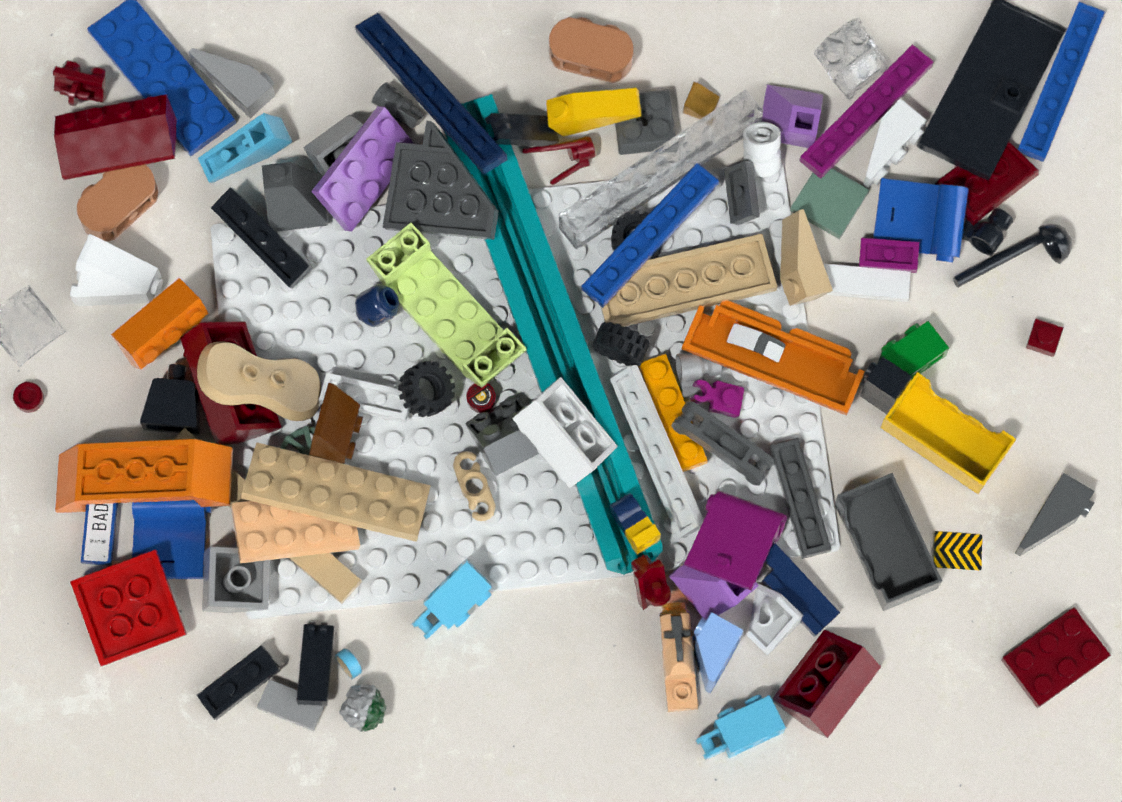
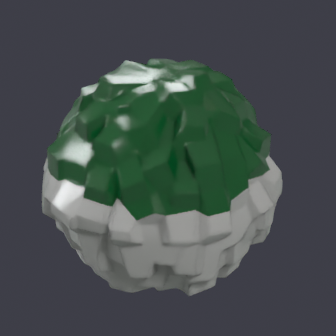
(363, 707)

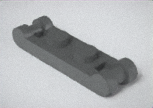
(723, 442)

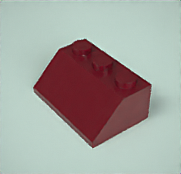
(826, 682)

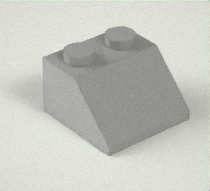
(331, 143)
(232, 584)

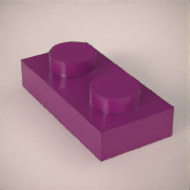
(889, 254)

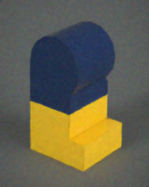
(634, 523)

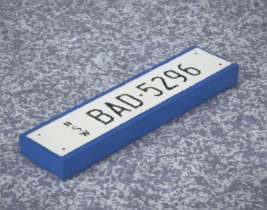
(99, 534)

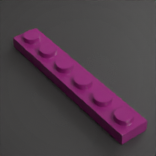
(866, 111)

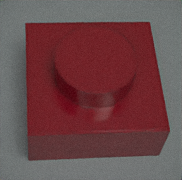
(1044, 337)

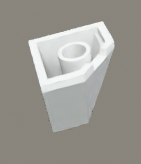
(112, 276)

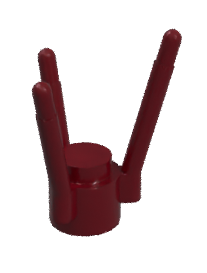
(578, 150)

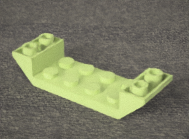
(444, 307)

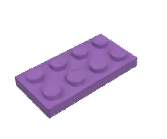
(361, 170)

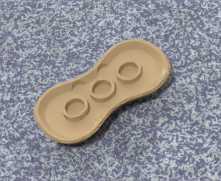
(238, 377)

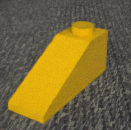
(592, 110)

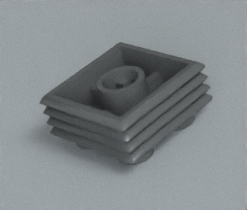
(636, 138)

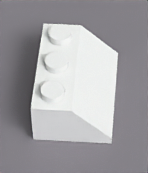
(565, 433)

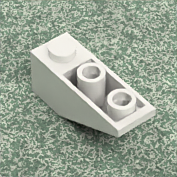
(895, 133)

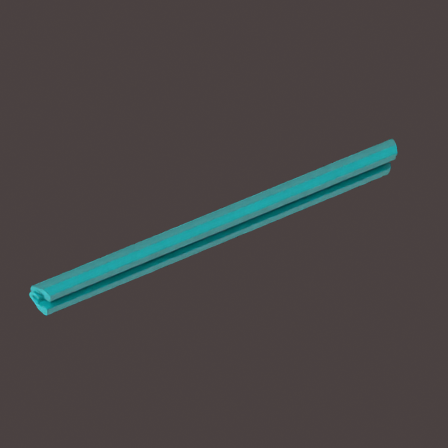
(554, 337)

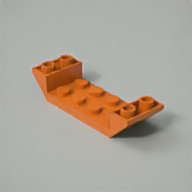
(144, 473)

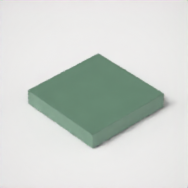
(830, 201)

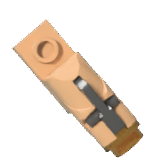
(678, 657)

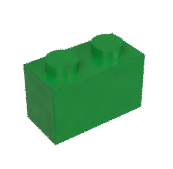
(917, 350)

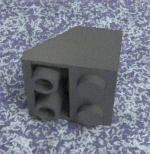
(500, 437)

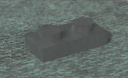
(741, 192)

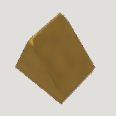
(700, 101)

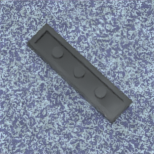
(800, 498)

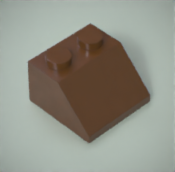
(336, 426)

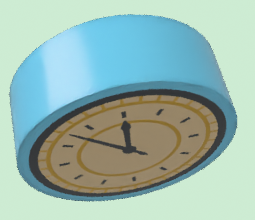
(348, 663)

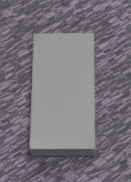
(282, 702)

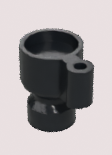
(988, 236)

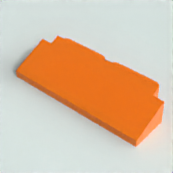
(807, 366)

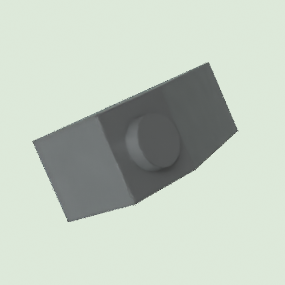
(1061, 510)

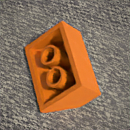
(159, 324)

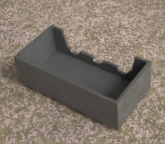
(887, 542)

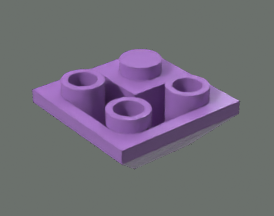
(794, 114)
(708, 592)

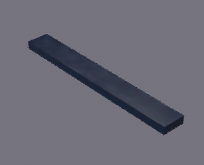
(431, 93)

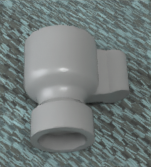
(692, 368)

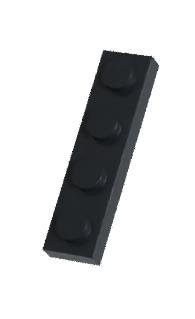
(261, 237)

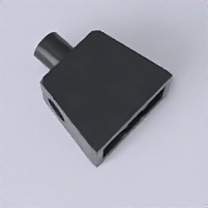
(172, 404)

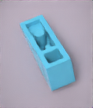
(245, 147)

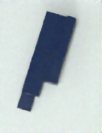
(799, 591)

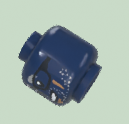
(377, 305)

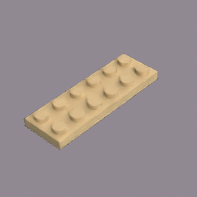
(693, 279)
(336, 492)

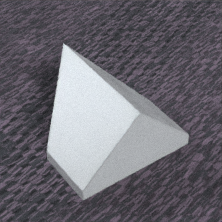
(771, 619)

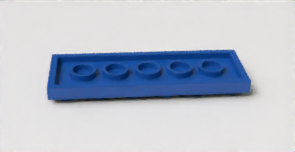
(159, 69)

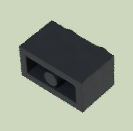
(884, 384)

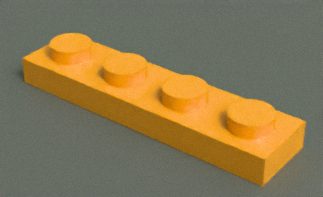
(669, 404)

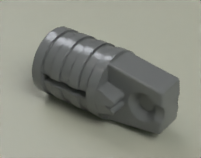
(397, 105)

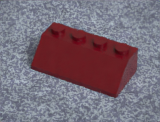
(115, 137)
(227, 422)

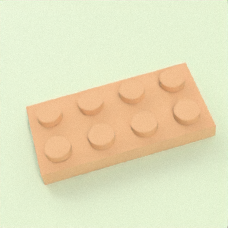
(278, 533)

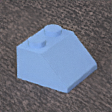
(714, 647)

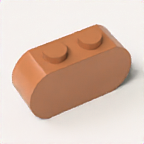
(591, 49)
(117, 201)

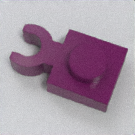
(722, 397)

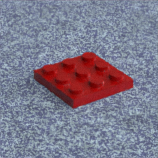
(128, 608)

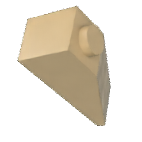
(801, 264)

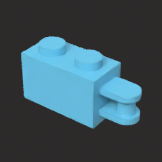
(454, 598)
(743, 728)

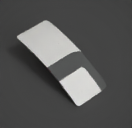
(756, 341)

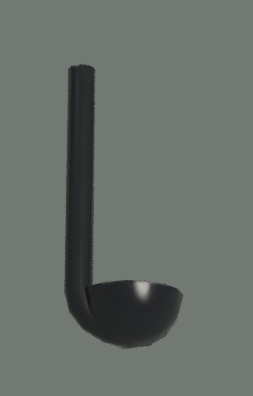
(1052, 236)

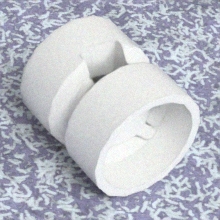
(761, 147)

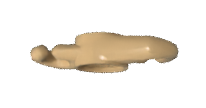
(464, 476)

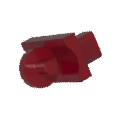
(79, 85)
(650, 582)

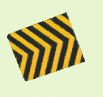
(958, 550)

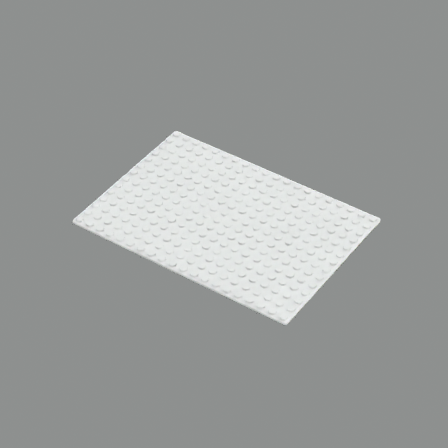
(538, 521)

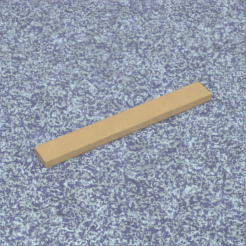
(322, 568)

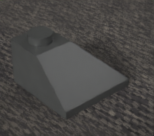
(290, 197)

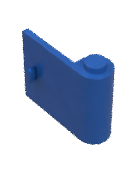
(923, 215)
(176, 533)

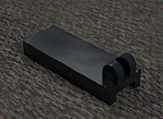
(521, 129)
(315, 664)
(238, 682)

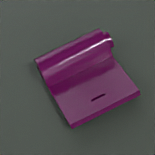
(735, 539)

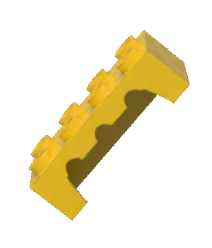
(946, 435)

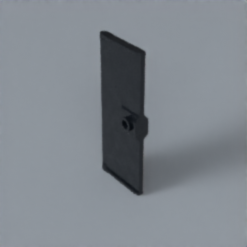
(991, 88)

